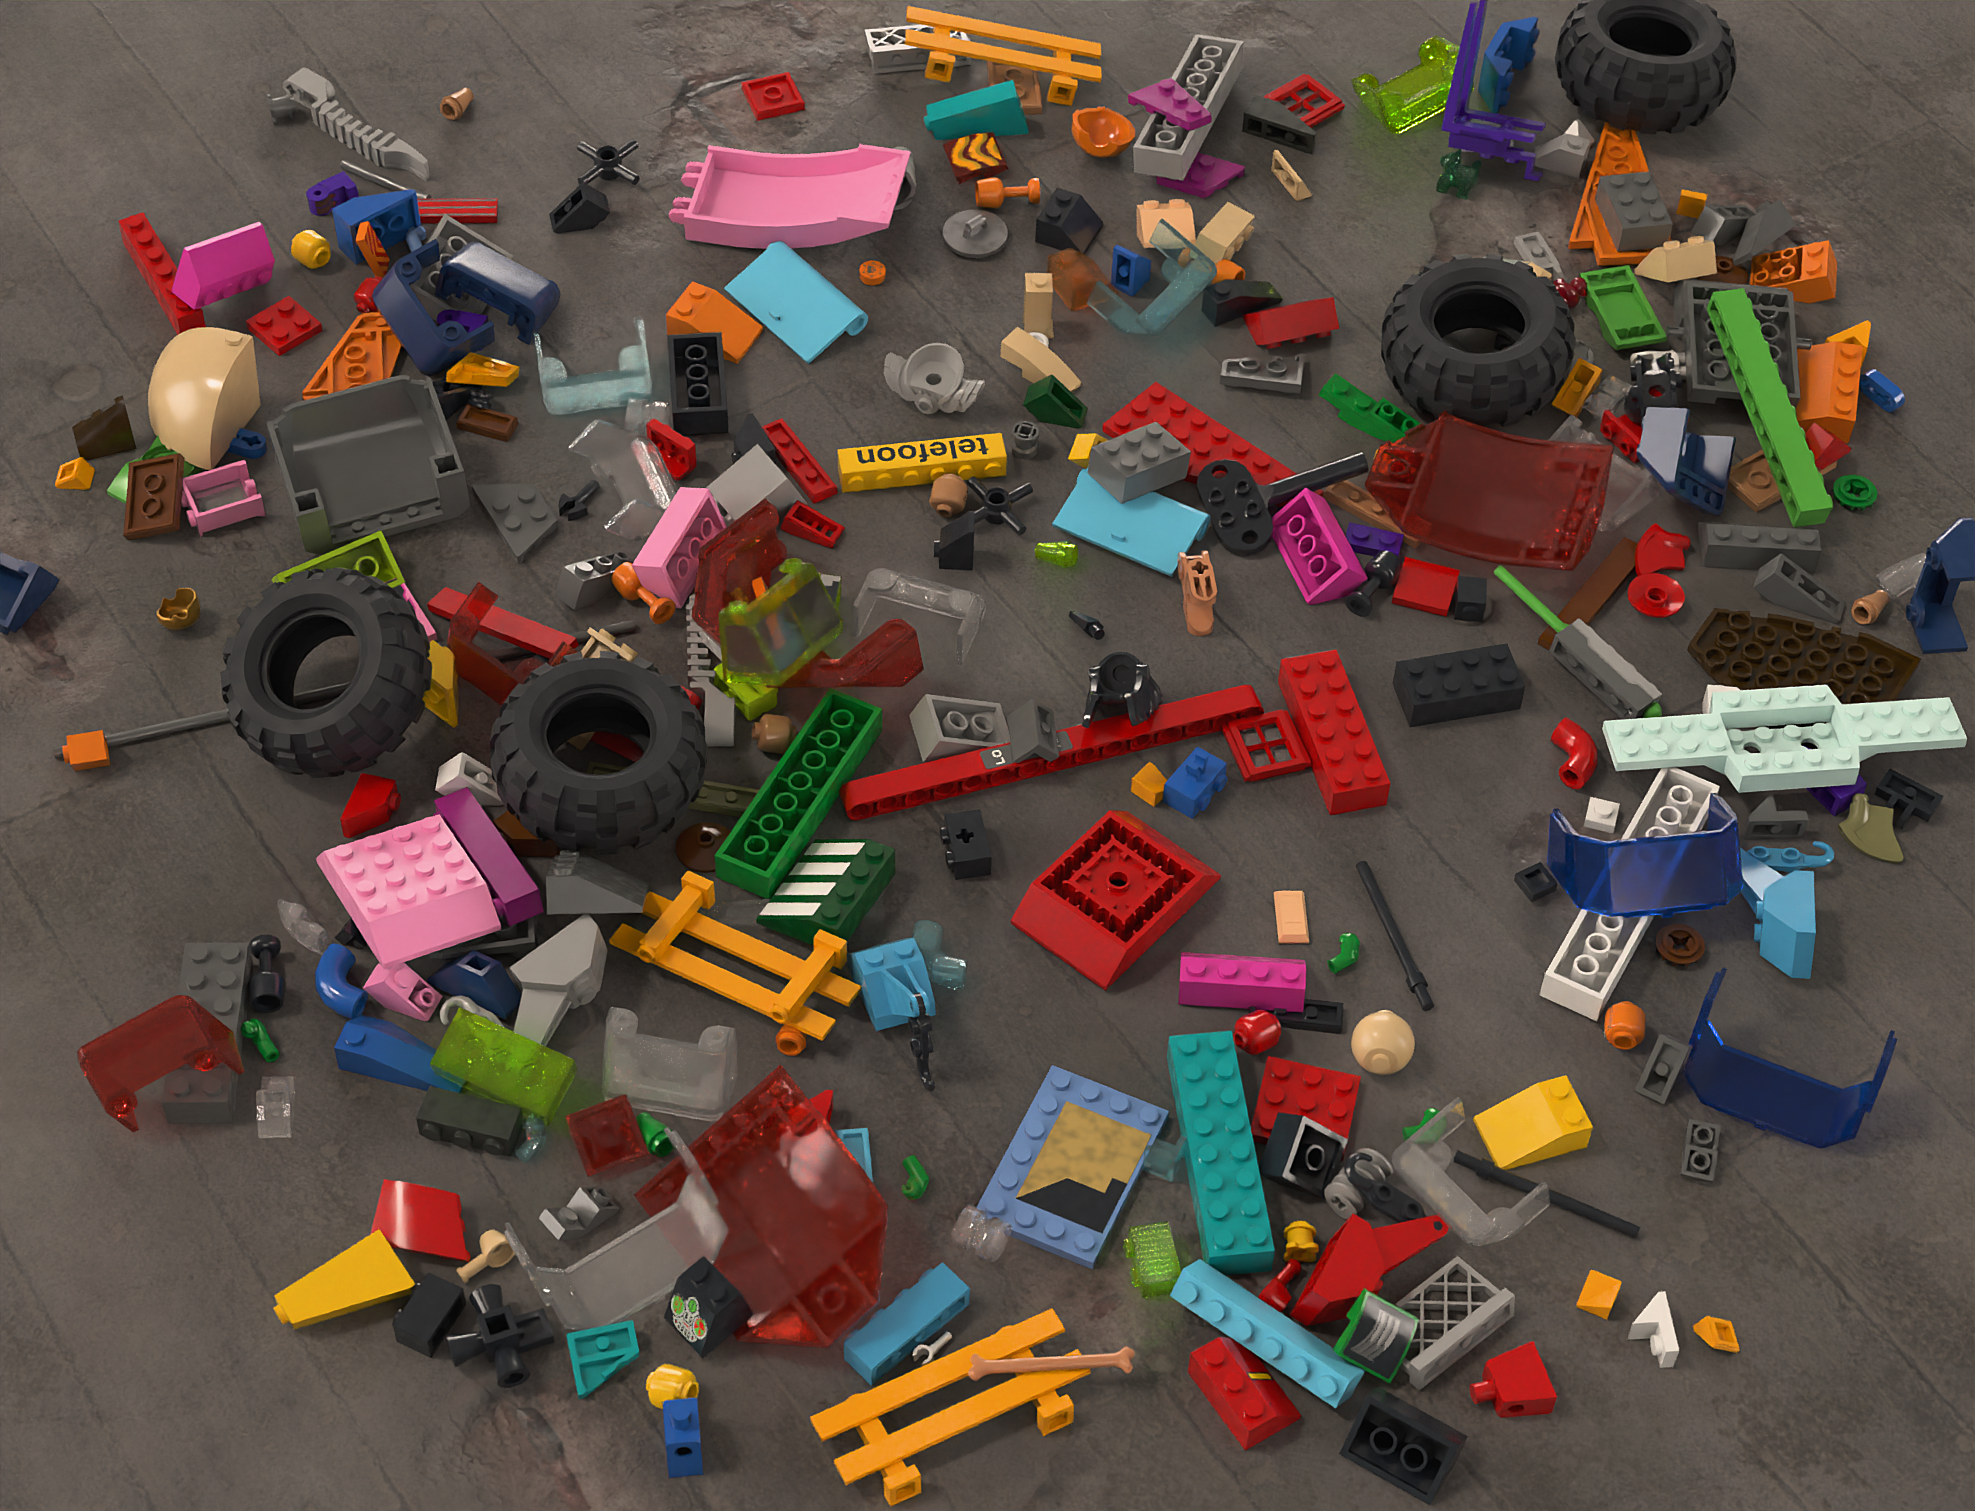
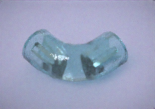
(940, 967)

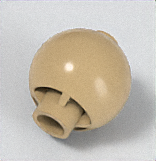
(1382, 1043)

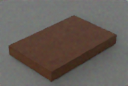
(154, 496)

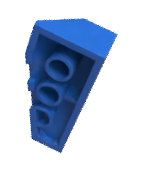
(389, 1054)

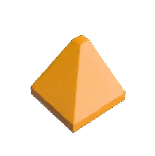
(1717, 1333)

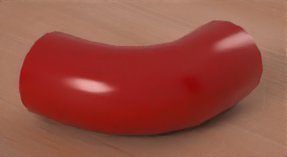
(1581, 753)

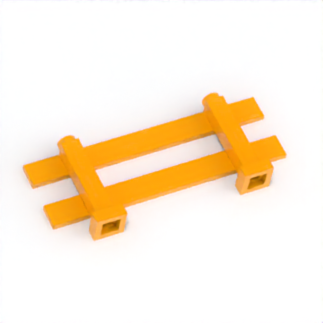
(941, 63)
(803, 975)
(887, 1451)

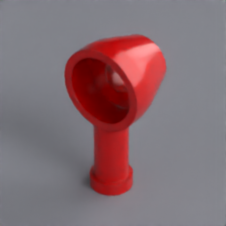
(1275, 1292)

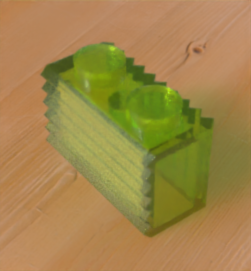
(1153, 1258)

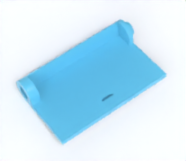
(808, 305)
(1143, 529)

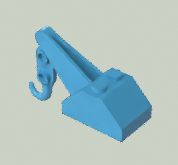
(1783, 904)

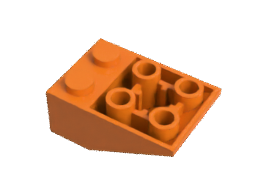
(1804, 270)

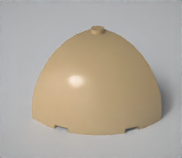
(203, 393)

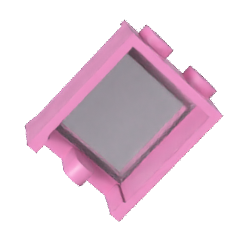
(221, 497)

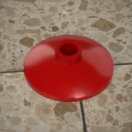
(1656, 595)

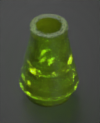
(1059, 553)

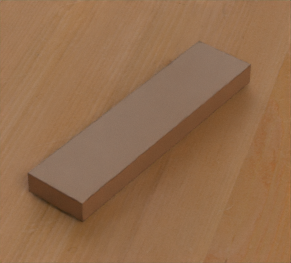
(1364, 506)

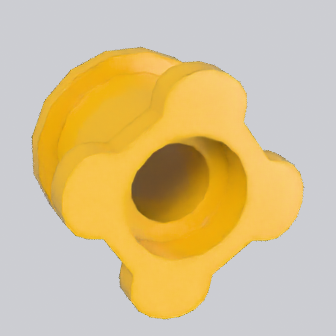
(1300, 1242)

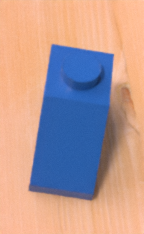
(1129, 270)

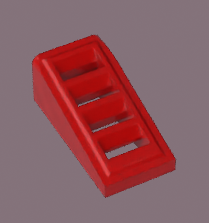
(800, 511)

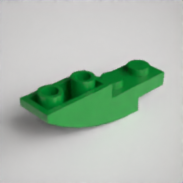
(1359, 410)

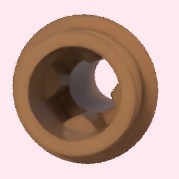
(454, 105)
(1868, 608)

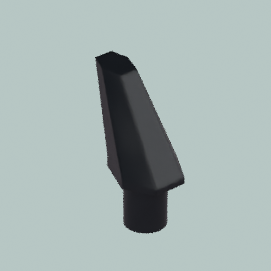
(1088, 624)

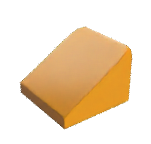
(75, 475)

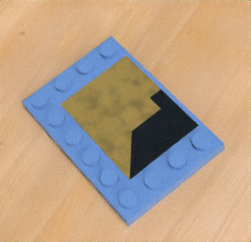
(1072, 1165)

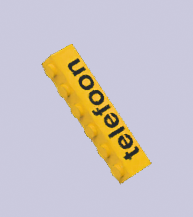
(921, 462)

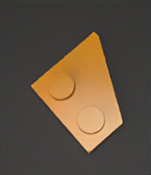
(482, 371)

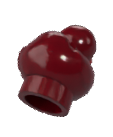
(1571, 291)

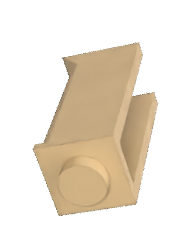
(1038, 303)

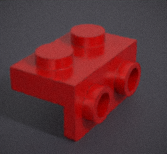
(675, 449)

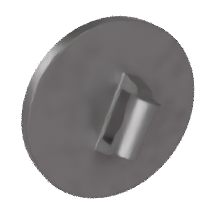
(975, 233)

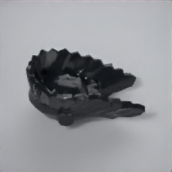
(1122, 680)

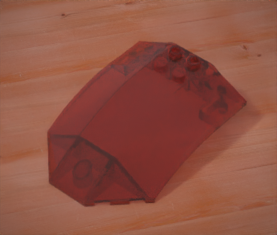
(1493, 492)
(797, 1213)

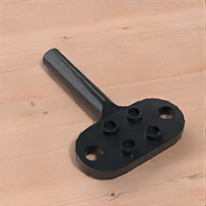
(1241, 505)

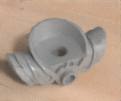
(932, 379)

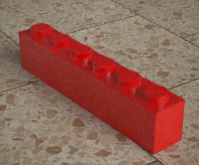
(158, 271)

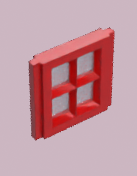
(1307, 100)
(1265, 745)

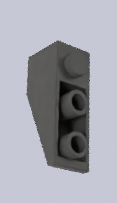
(589, 580)

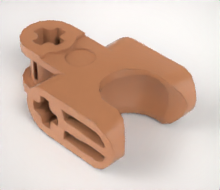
(1199, 592)

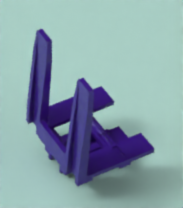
(1476, 137)

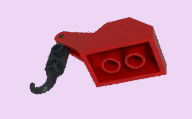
(1362, 1255)

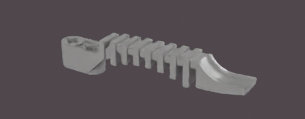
(316, 93)
(719, 709)

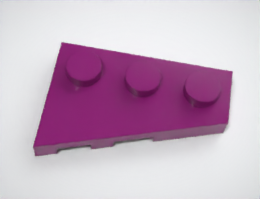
(1173, 102)

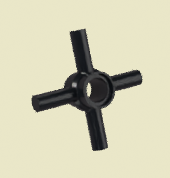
(608, 162)
(998, 504)

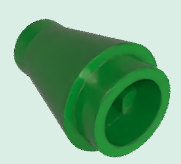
(654, 1135)

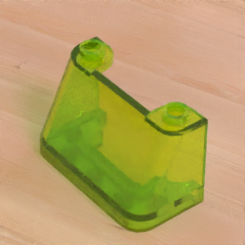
(1414, 93)

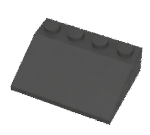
(589, 886)

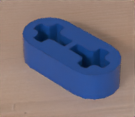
(1881, 390)
(244, 440)

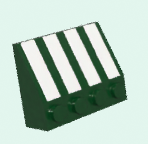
(830, 889)

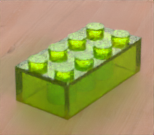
(503, 1065)

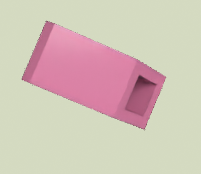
(403, 991)

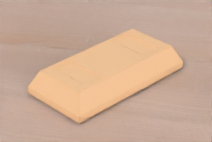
(1291, 917)

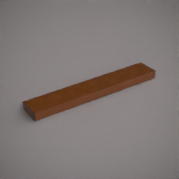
(1597, 589)

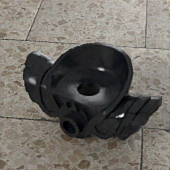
(1649, 375)

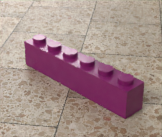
(508, 883)

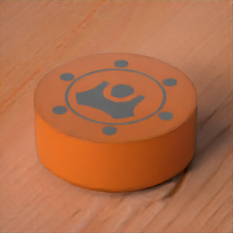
(872, 272)

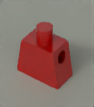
(1516, 1384)

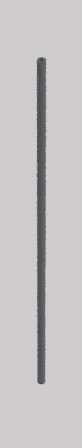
(312, 695)

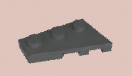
(1262, 375)

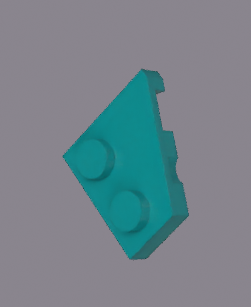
(601, 1354)

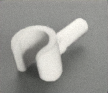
(932, 1349)

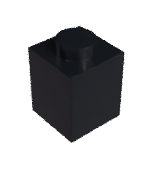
(1470, 599)

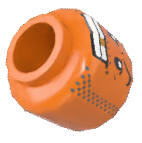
(1624, 1025)

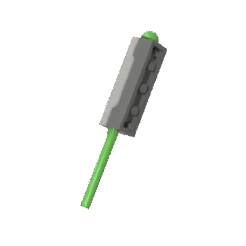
(1593, 660)

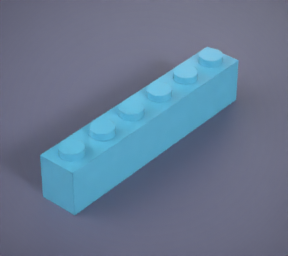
(1266, 1332)

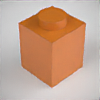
(86, 750)

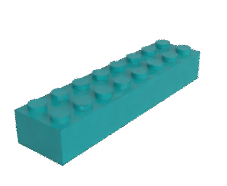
(1220, 1153)

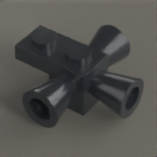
(501, 1336)

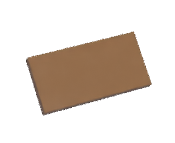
(1754, 481)

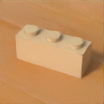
(1225, 233)

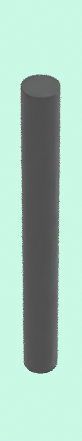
(379, 179)

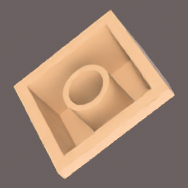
(1175, 212)

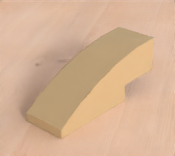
(1036, 359)

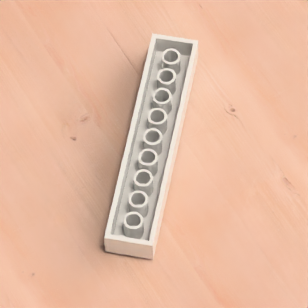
(1602, 945)

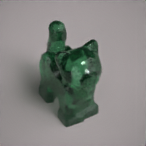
(1457, 175)

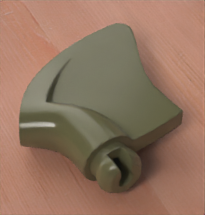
(1871, 830)

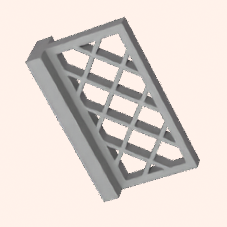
(902, 57)
(1463, 1334)

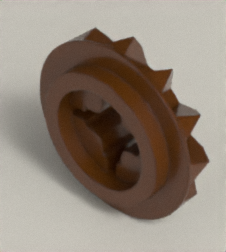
(1678, 935)

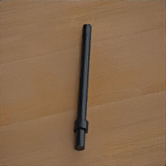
(1415, 979)
(1486, 1168)

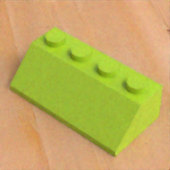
(368, 555)

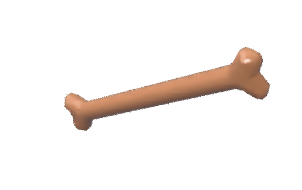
(983, 1367)

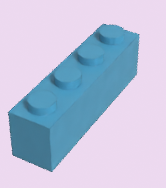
(906, 1323)

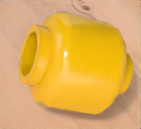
(311, 249)
(671, 1383)

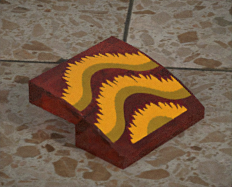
(975, 156)

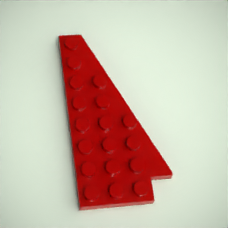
(1198, 433)

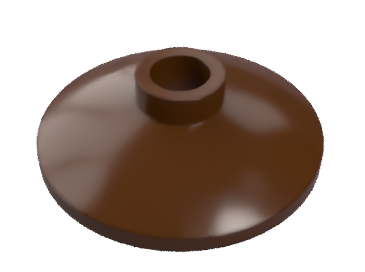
(1727, 272)
(696, 853)

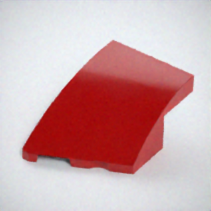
(421, 1220)

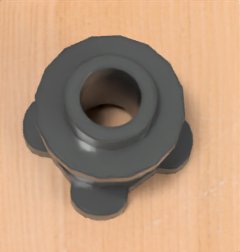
(281, 107)

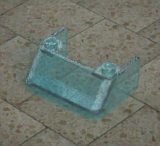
(1186, 271)
(598, 389)

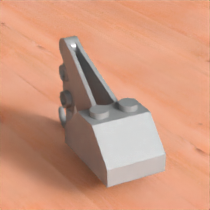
(551, 979)

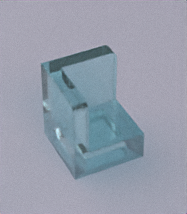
(1164, 1158)

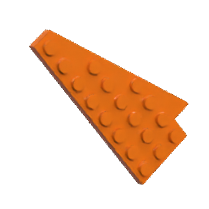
(1616, 154)

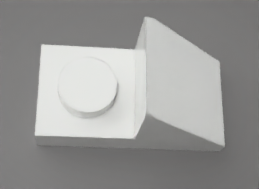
(1657, 1324)

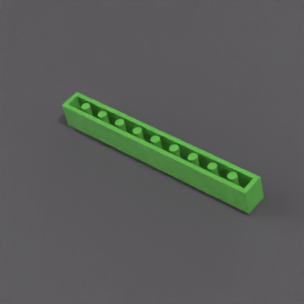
(1769, 408)

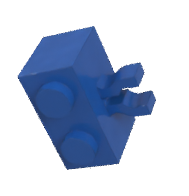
(1195, 782)

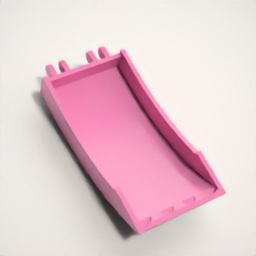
(789, 197)

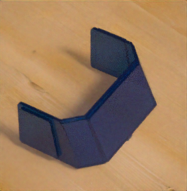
(1652, 872)
(1774, 1094)

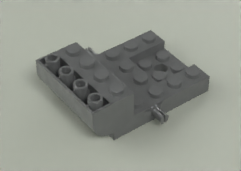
(1705, 362)

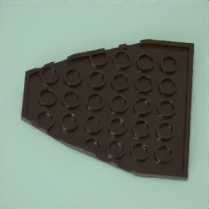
(1794, 653)

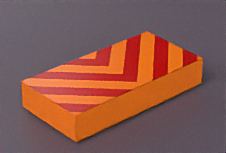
(372, 249)

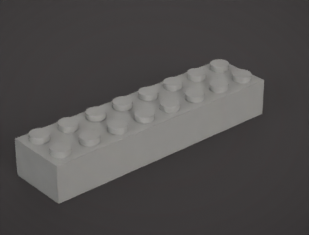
(1208, 76)

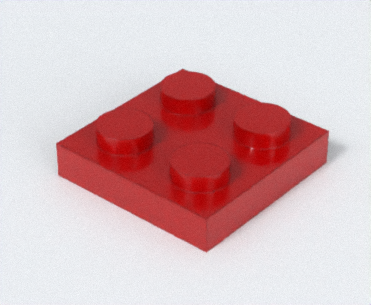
(284, 325)

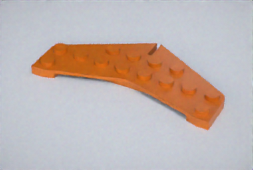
(360, 357)

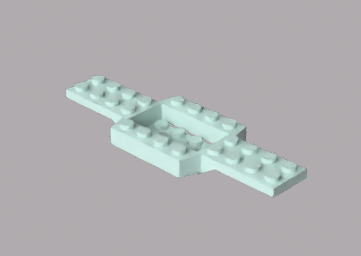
(1846, 739)

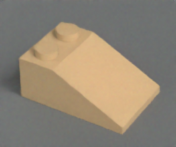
(1679, 260)

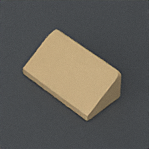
(1289, 177)

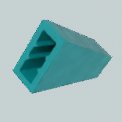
(981, 111)

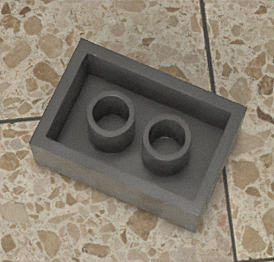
(1633, 211)
(1138, 462)

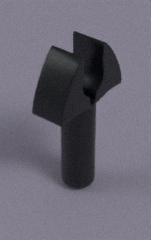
(577, 503)

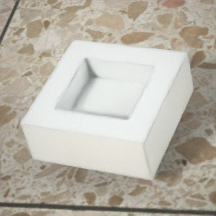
(1601, 815)

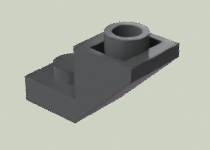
(583, 1213)

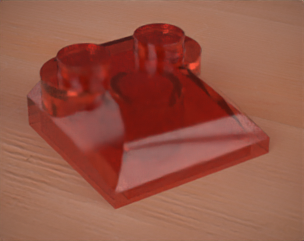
(606, 1135)

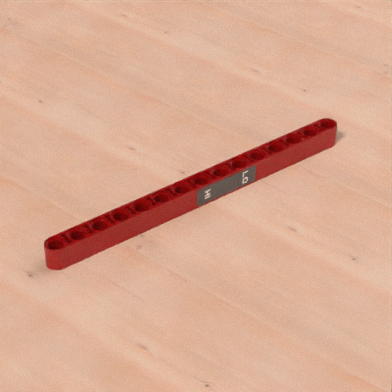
(1076, 747)

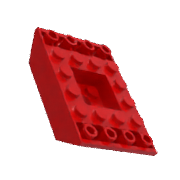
(1107, 926)

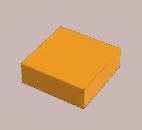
(1691, 203)

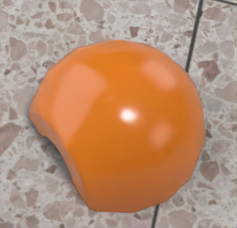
(1102, 132)

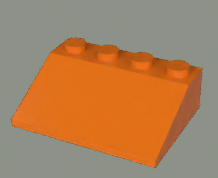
(1829, 387)

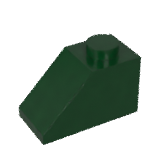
(1054, 403)

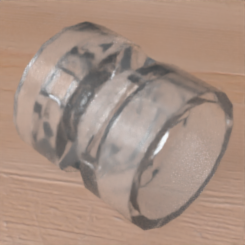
(640, 413)
(983, 1234)

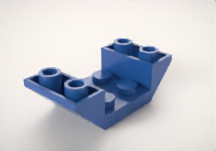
(1508, 49)

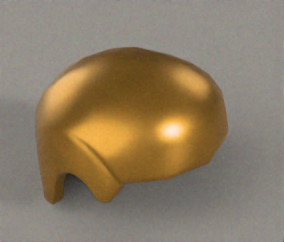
(179, 611)

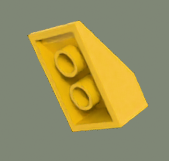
(1535, 1124)

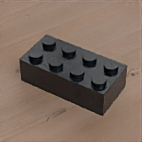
(698, 383)
(1458, 685)

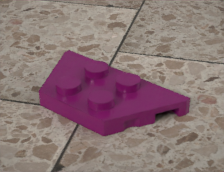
(1204, 176)

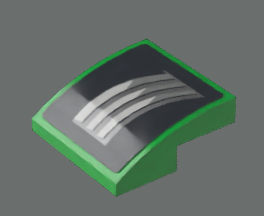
(1376, 1335)

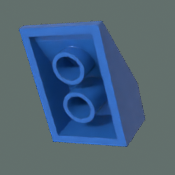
(387, 213)

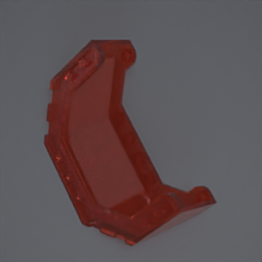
(751, 551)

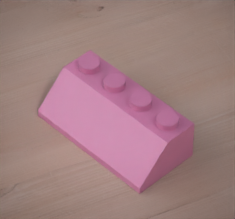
(671, 553)

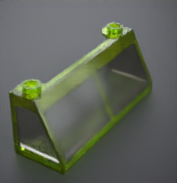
(779, 628)

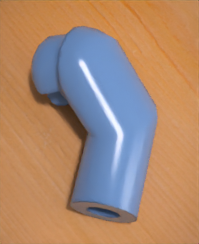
(414, 236)

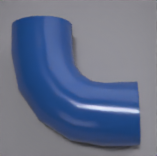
(332, 983)

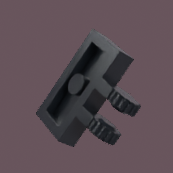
(1909, 796)

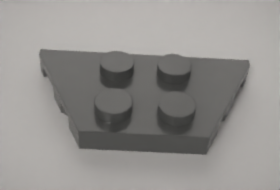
(517, 515)

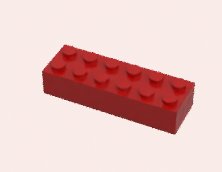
(1333, 732)

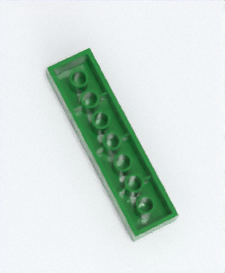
(798, 793)

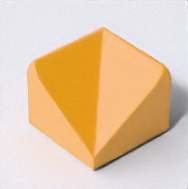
(1149, 784)
(1598, 1294)

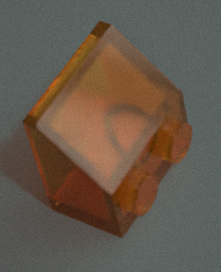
(1075, 277)

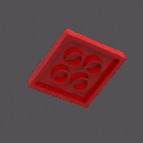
(1307, 1091)

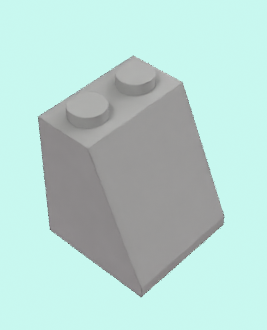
(750, 482)

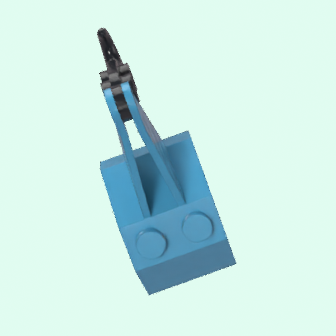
(897, 993)

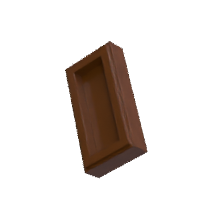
(487, 423)

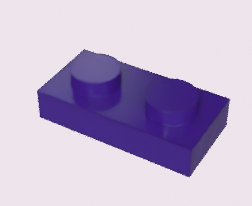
(1372, 540)

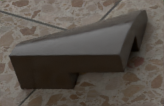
(105, 432)

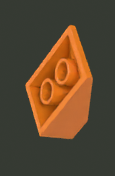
(707, 311)

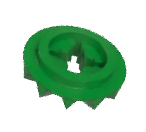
(1857, 484)

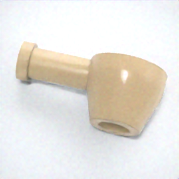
(495, 1253)

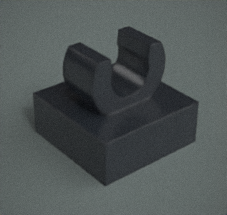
(350, 932)

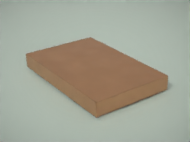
(1025, 81)

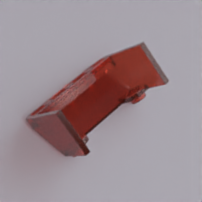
(479, 666)
(152, 1047)

